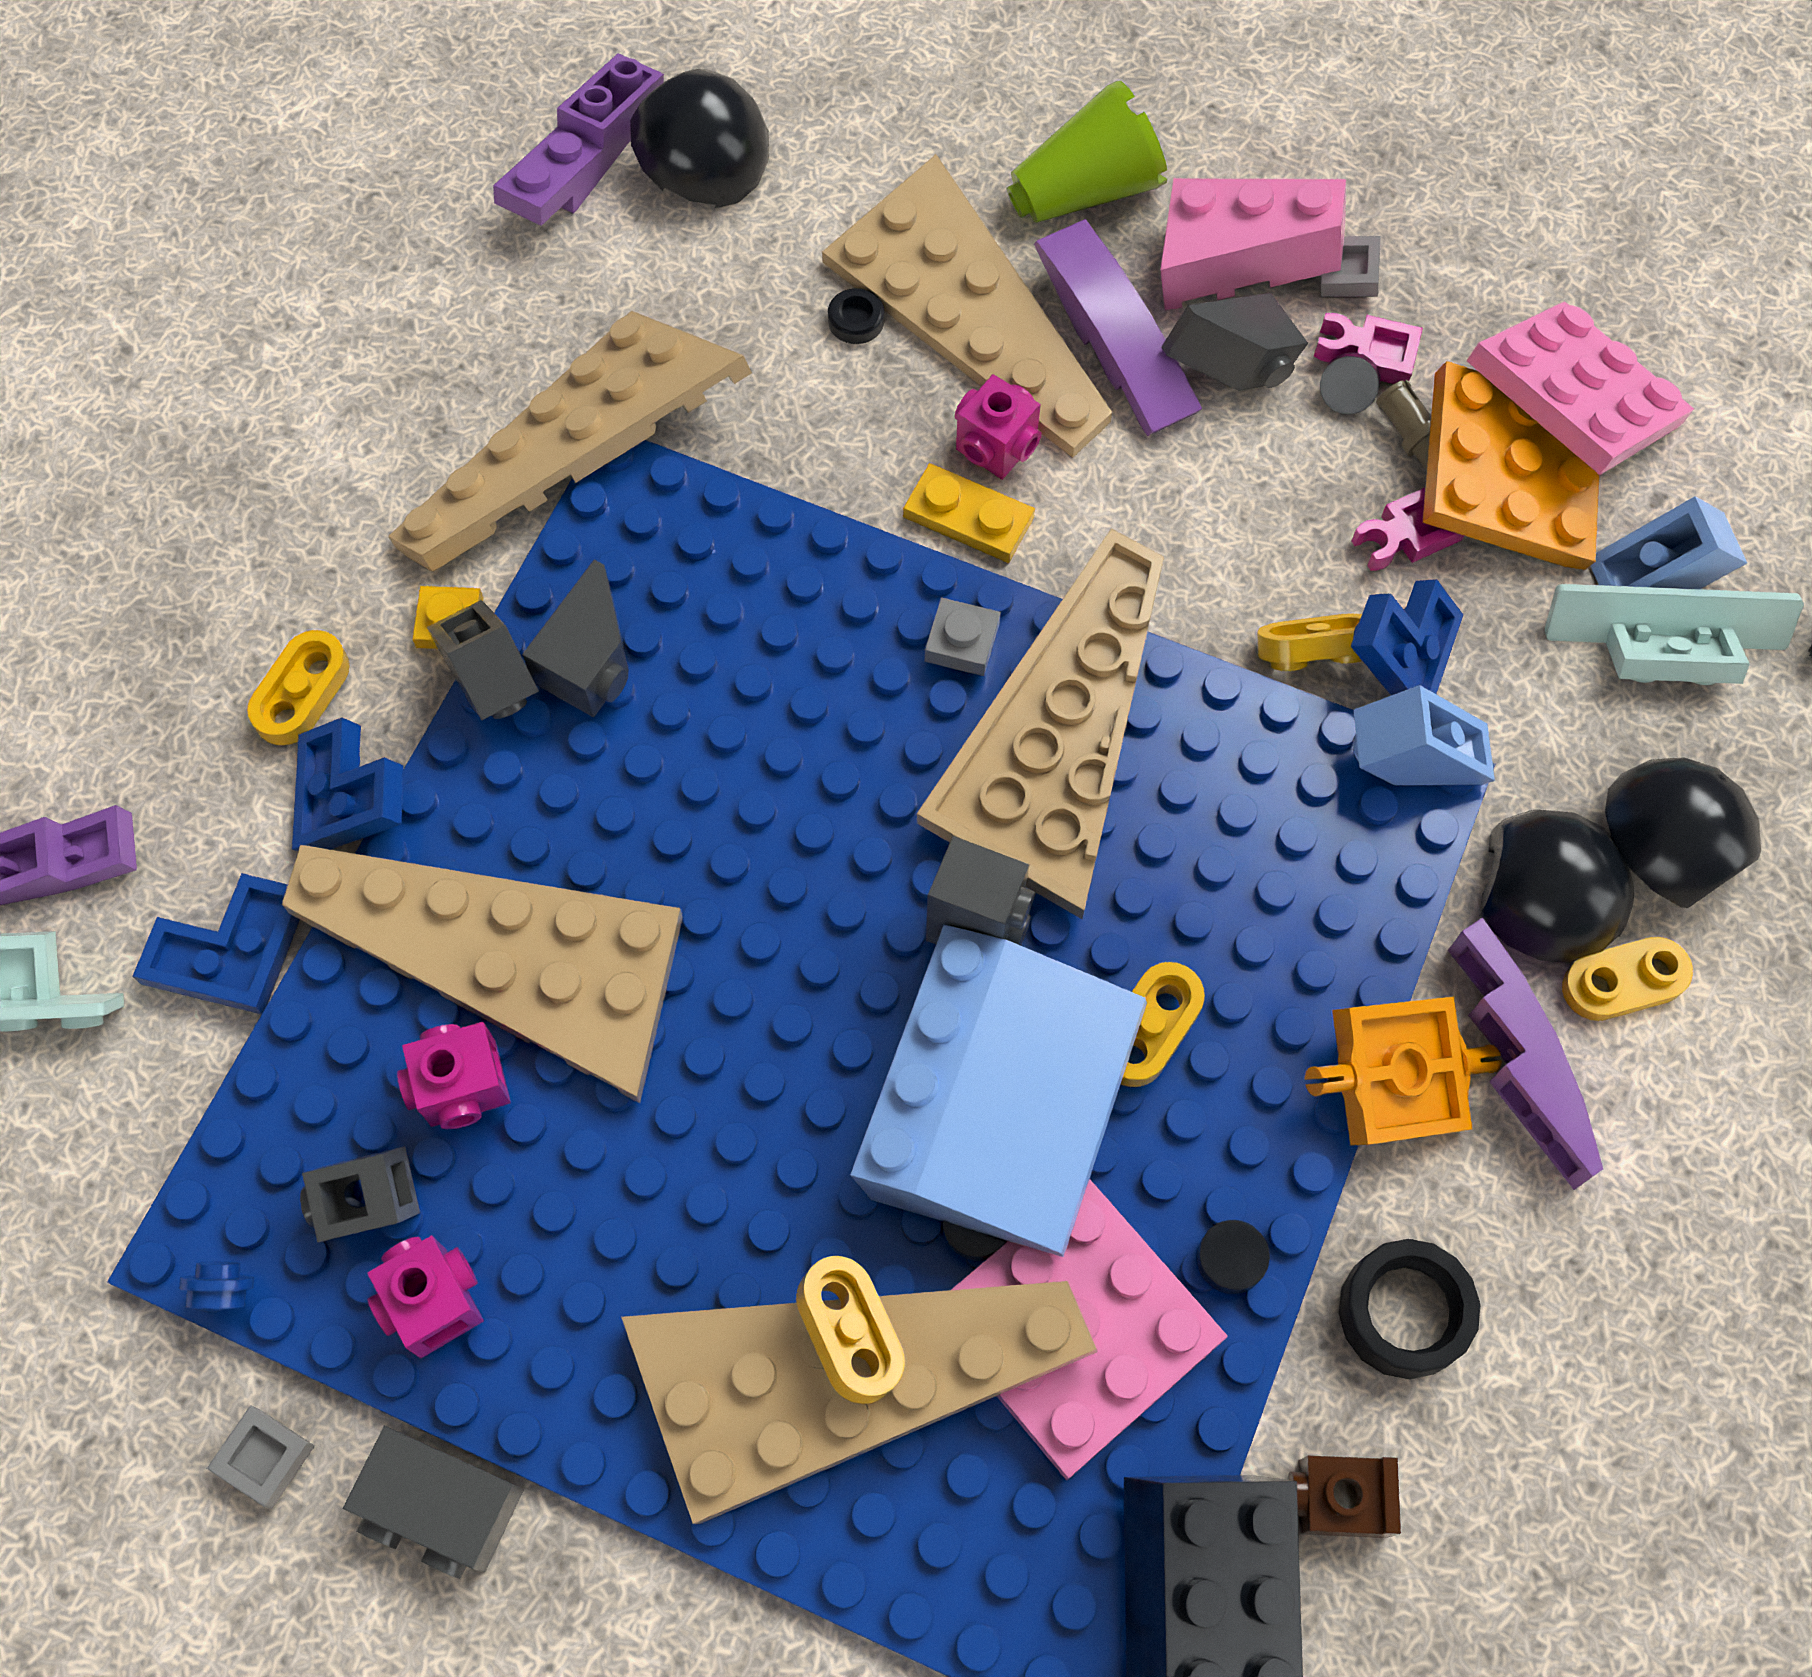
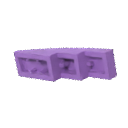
(1117, 325)
(59, 858)
(1536, 1074)

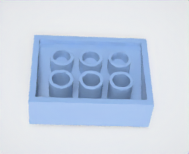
(999, 1091)

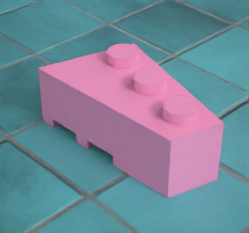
(1249, 233)

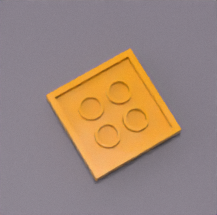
(1506, 475)

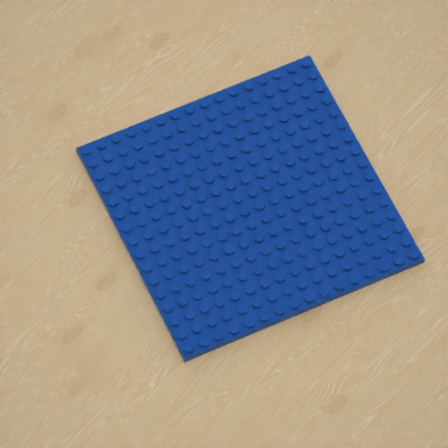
(774, 797)

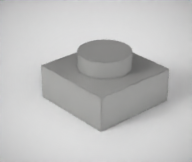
(1358, 269)
(962, 636)
(260, 1457)

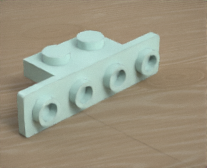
(1674, 630)
(33, 991)

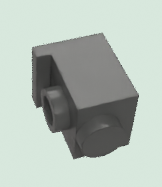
(387, 1189)

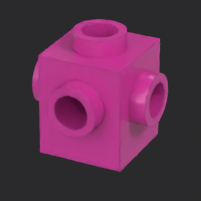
(997, 426)
(453, 1075)
(424, 1294)

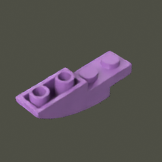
(585, 144)

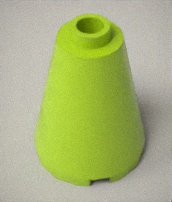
(1090, 160)

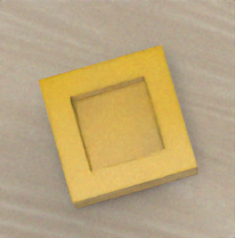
(436, 604)

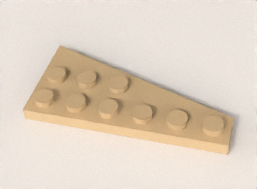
(965, 300)
(571, 429)
(1050, 743)
(531, 958)
(755, 1409)

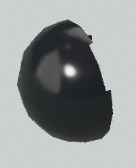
(701, 138)
(1682, 827)
(1556, 886)

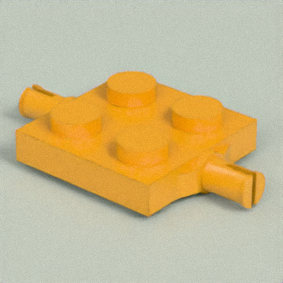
(1402, 1070)

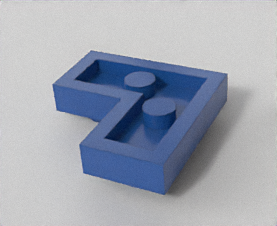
(1408, 643)
(337, 797)
(229, 965)

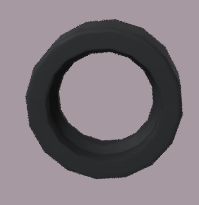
(1450, 1277)

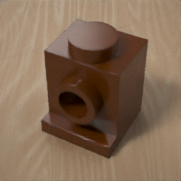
(1377, 1496)

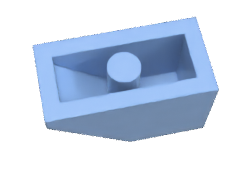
(1676, 550)
(1422, 741)

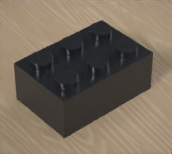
(1212, 1577)

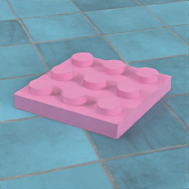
(1581, 385)
(1140, 1321)

